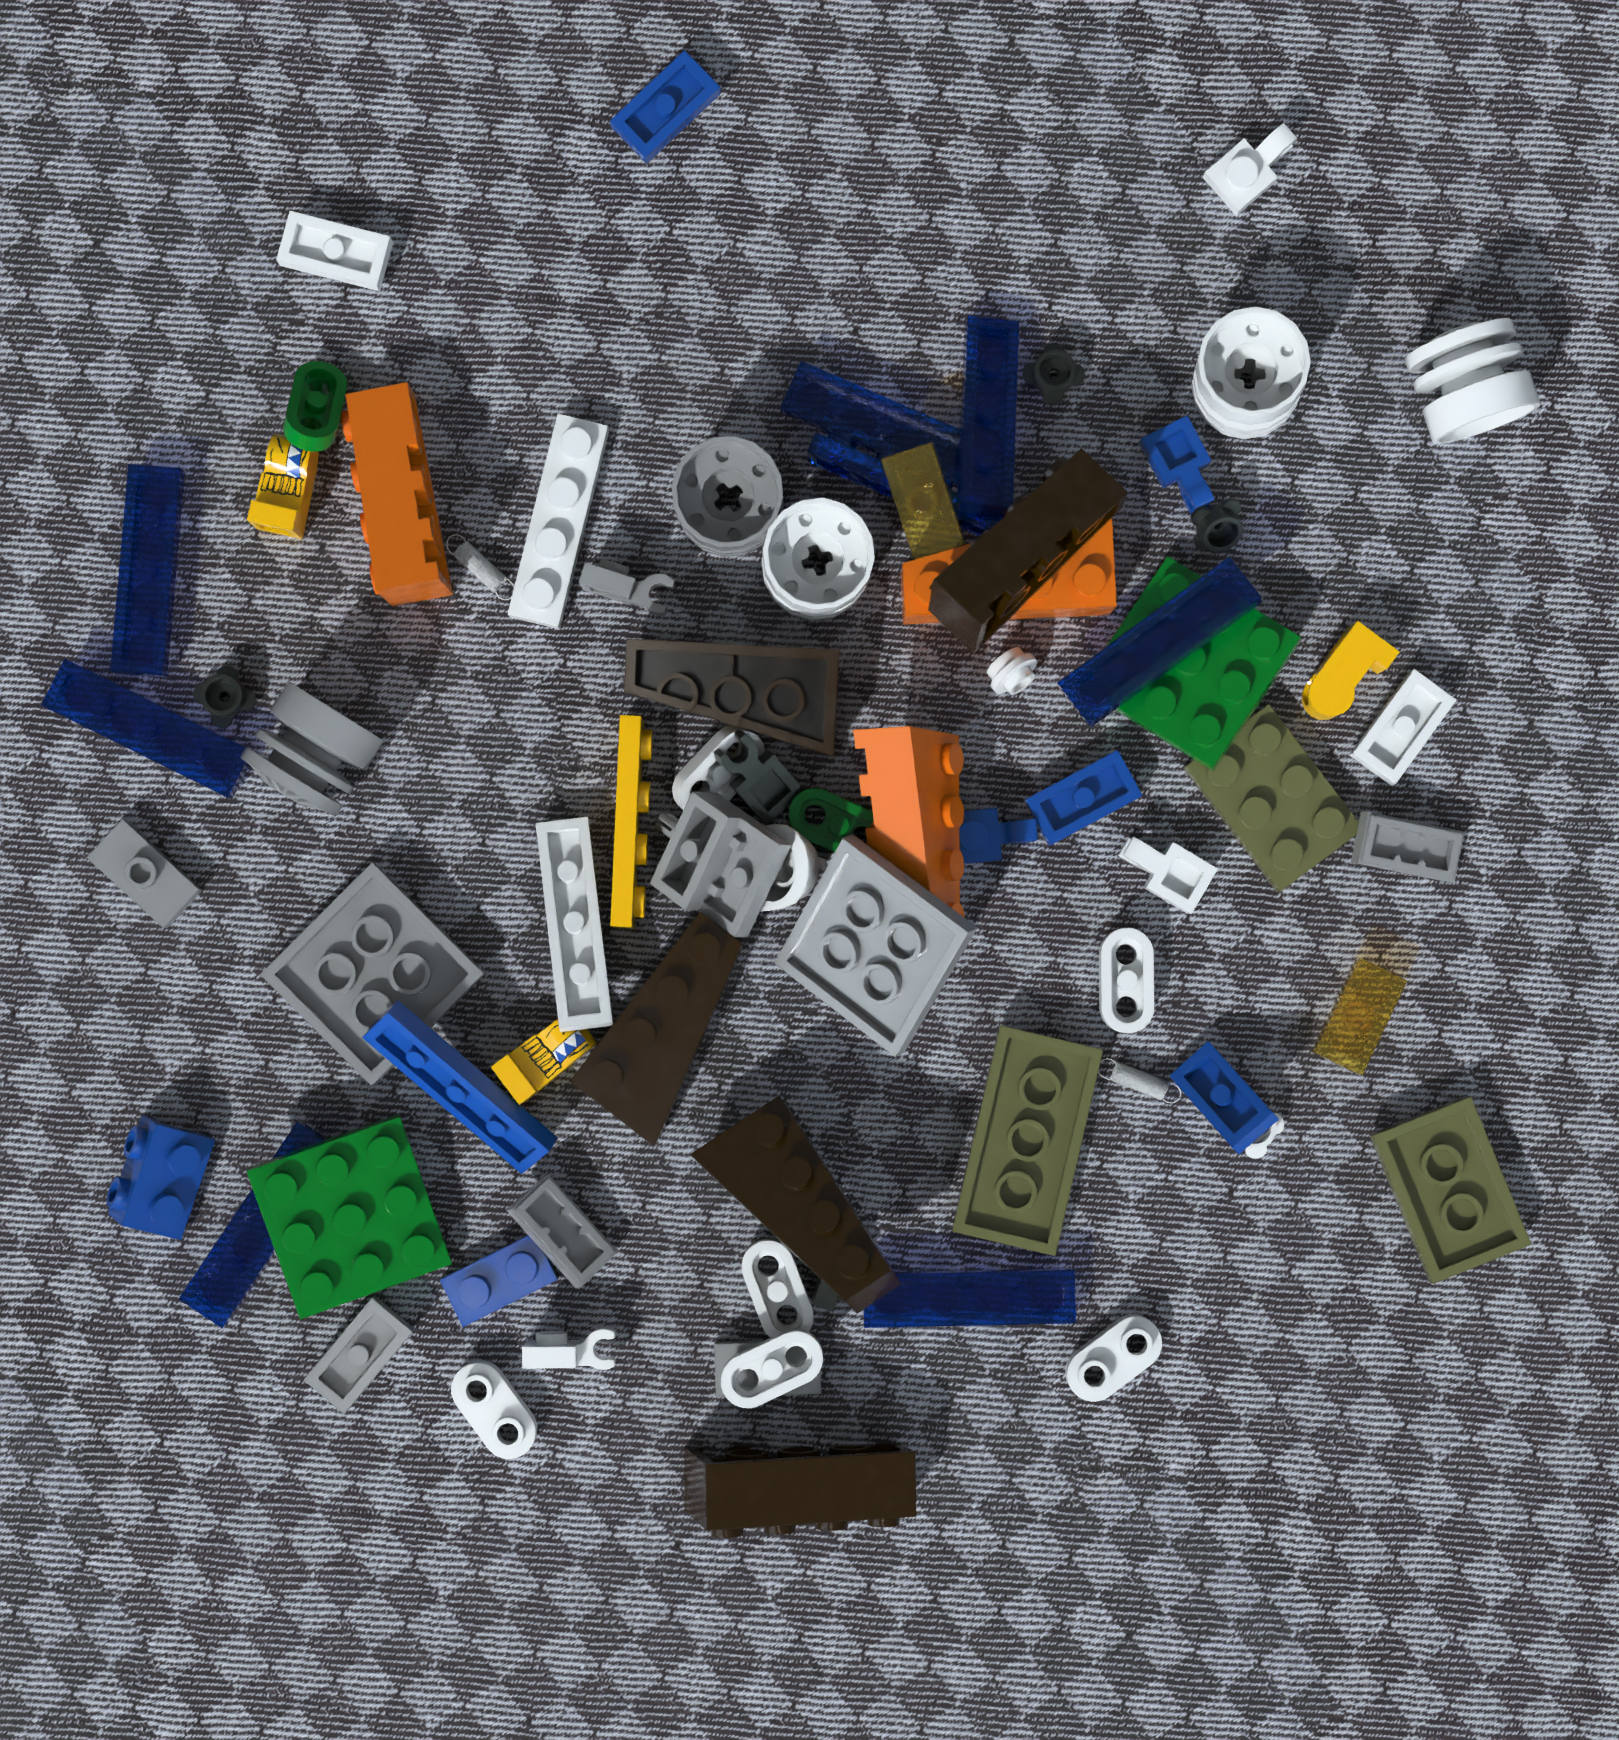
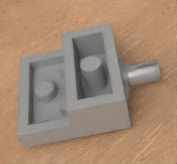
(718, 861)

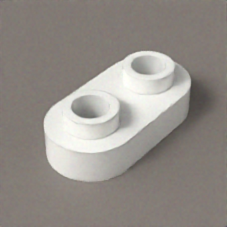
(706, 768)
(1128, 980)
(776, 1289)
(1111, 1354)
(773, 1369)
(497, 1408)

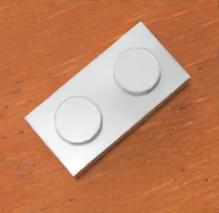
(334, 250)
(1402, 727)

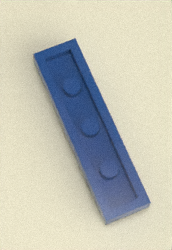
(460, 1087)

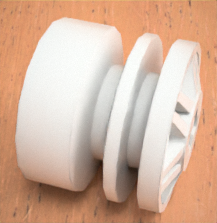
(1257, 344)
(1470, 374)
(831, 533)

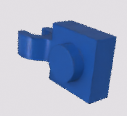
(1178, 457)
(983, 835)

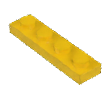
(631, 800)

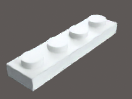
(558, 521)
(574, 924)

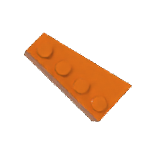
(396, 495)
(1078, 589)
(916, 804)

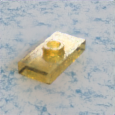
(923, 500)
(1359, 1016)

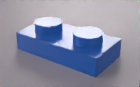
(665, 107)
(1083, 798)
(1223, 1097)
(498, 1280)

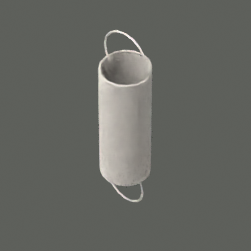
(480, 566)
(1139, 1081)

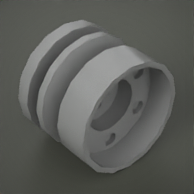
(731, 466)
(311, 750)

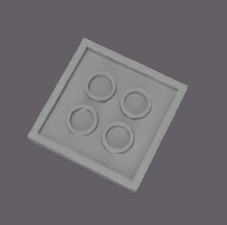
(875, 945)
(362, 959)

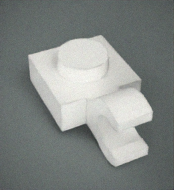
(1246, 172)
(1175, 874)
(554, 1350)

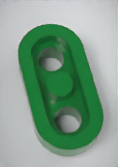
(315, 406)
(840, 817)

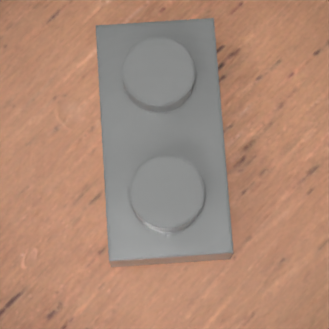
(359, 1354)

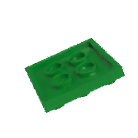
(1217, 687)
(349, 1216)

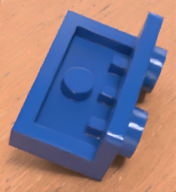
(159, 1177)

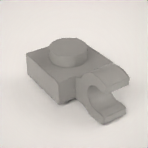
(613, 582)

